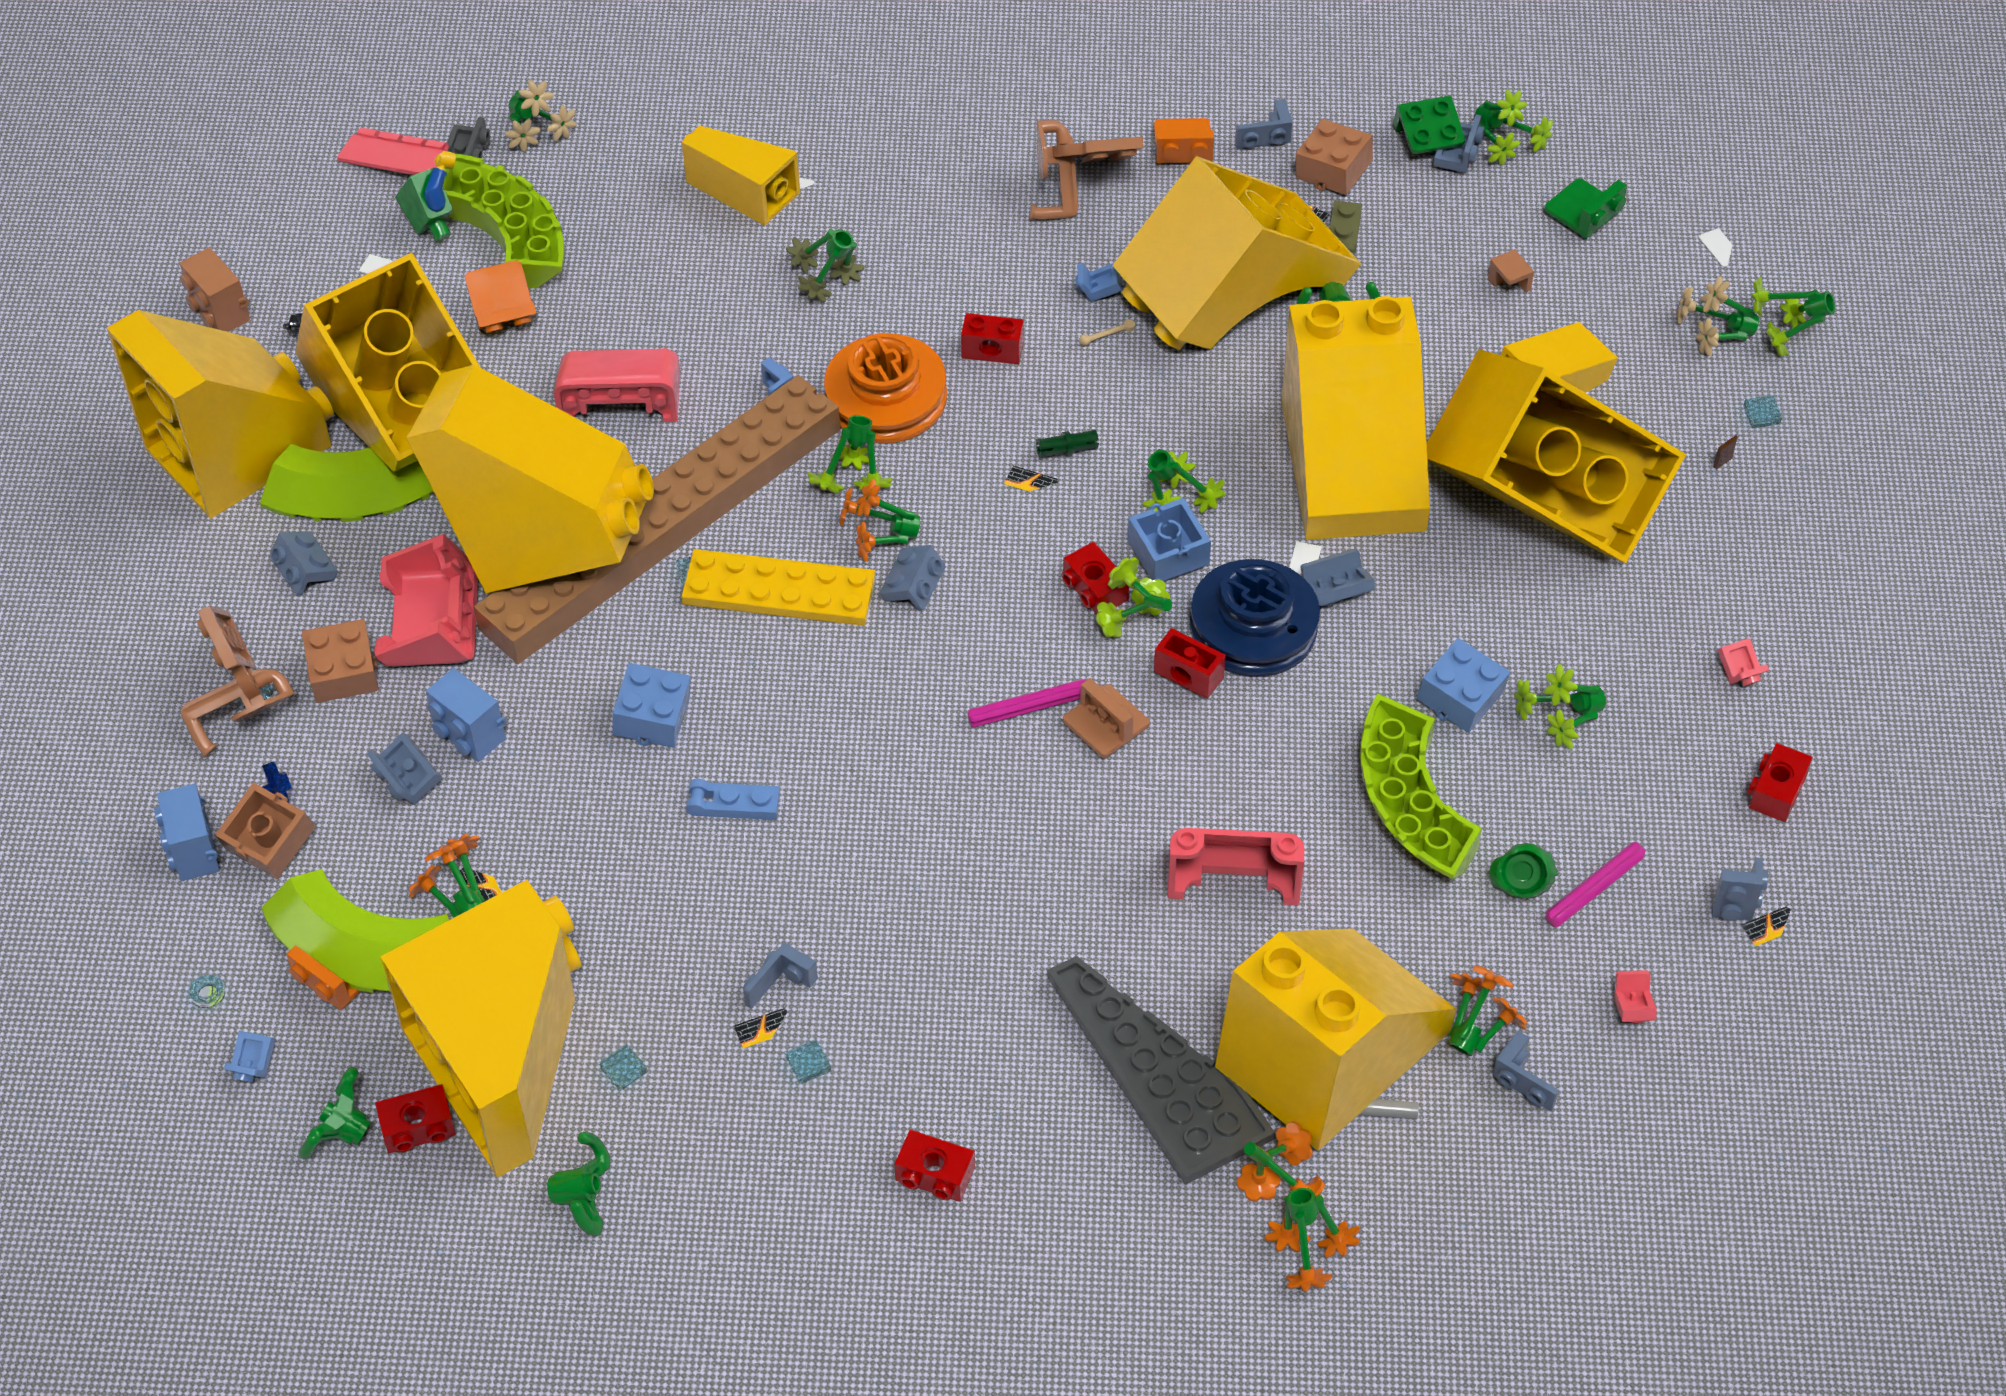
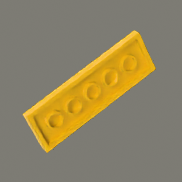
(779, 587)

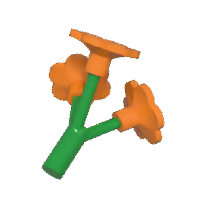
(1260, 1180)

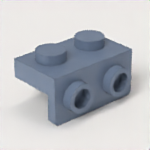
(1460, 157)
(301, 560)
(913, 576)
(1337, 577)
(405, 769)
(1740, 892)

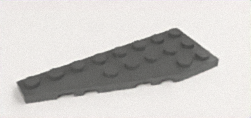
(1178, 1093)

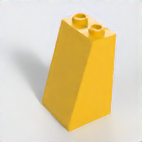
(741, 172)
(1568, 353)

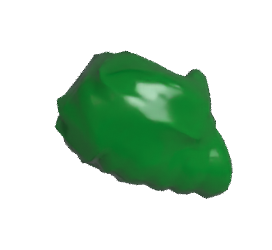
(1524, 871)

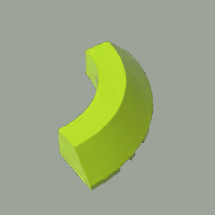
(509, 213)
(340, 485)
(1404, 793)
(337, 932)

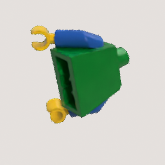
(426, 200)

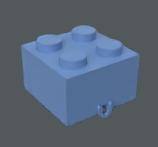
(1169, 540)
(1463, 685)
(651, 705)
(465, 715)
(186, 832)

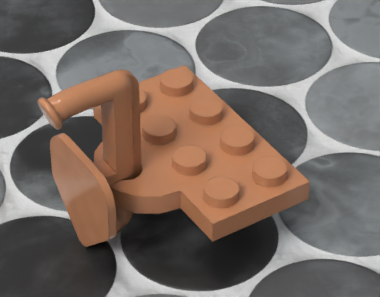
(1064, 155)
(234, 656)

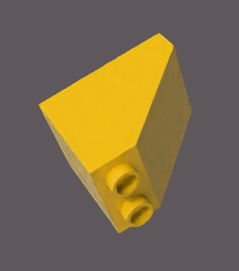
(380, 353)
(214, 405)
(1356, 417)
(1553, 453)
(525, 481)
(491, 1014)
(1325, 1027)

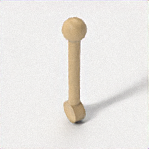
(1129, 325)

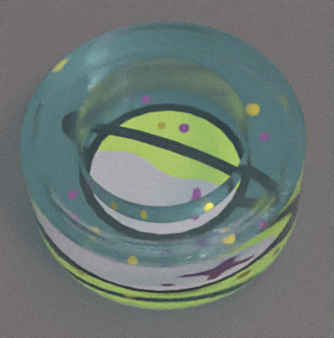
(207, 992)

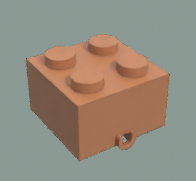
(1334, 157)
(214, 291)
(340, 661)
(265, 830)

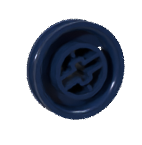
(1249, 615)

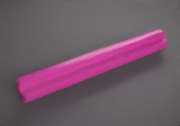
(1025, 703)
(1595, 884)

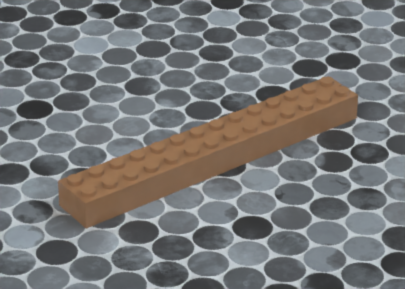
(683, 504)

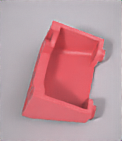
(617, 378)
(432, 605)
(1238, 853)

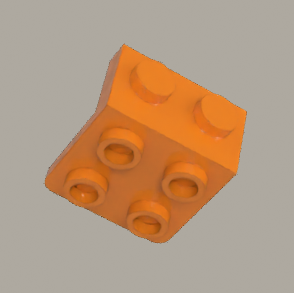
(1183, 140)
(500, 296)
(320, 979)

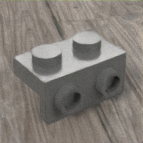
(468, 139)

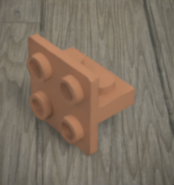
(1105, 718)

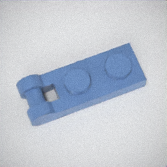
(733, 800)

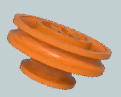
(889, 381)

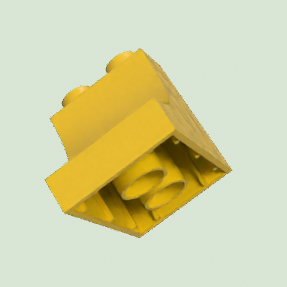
(1224, 250)

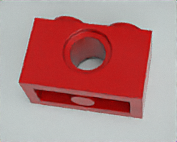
(992, 338)
(1088, 574)
(1189, 663)
(1775, 797)
(399, 1111)
(924, 1151)

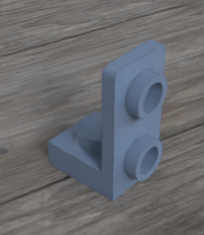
(1273, 132)
(785, 959)
(1510, 1074)

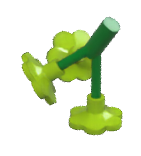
(1148, 595)

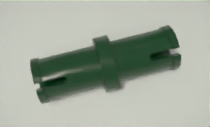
(1067, 443)

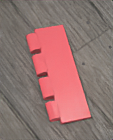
(391, 151)

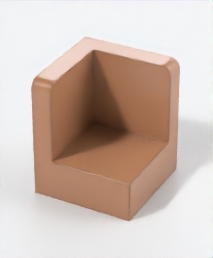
(1511, 269)

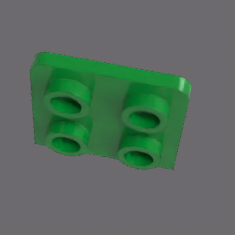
(1429, 124)
(1585, 206)

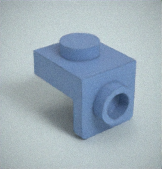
(1099, 282)
(774, 375)
(251, 1056)

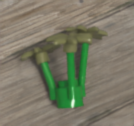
(838, 246)

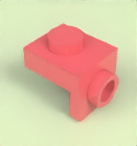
(1741, 663)
(1634, 996)

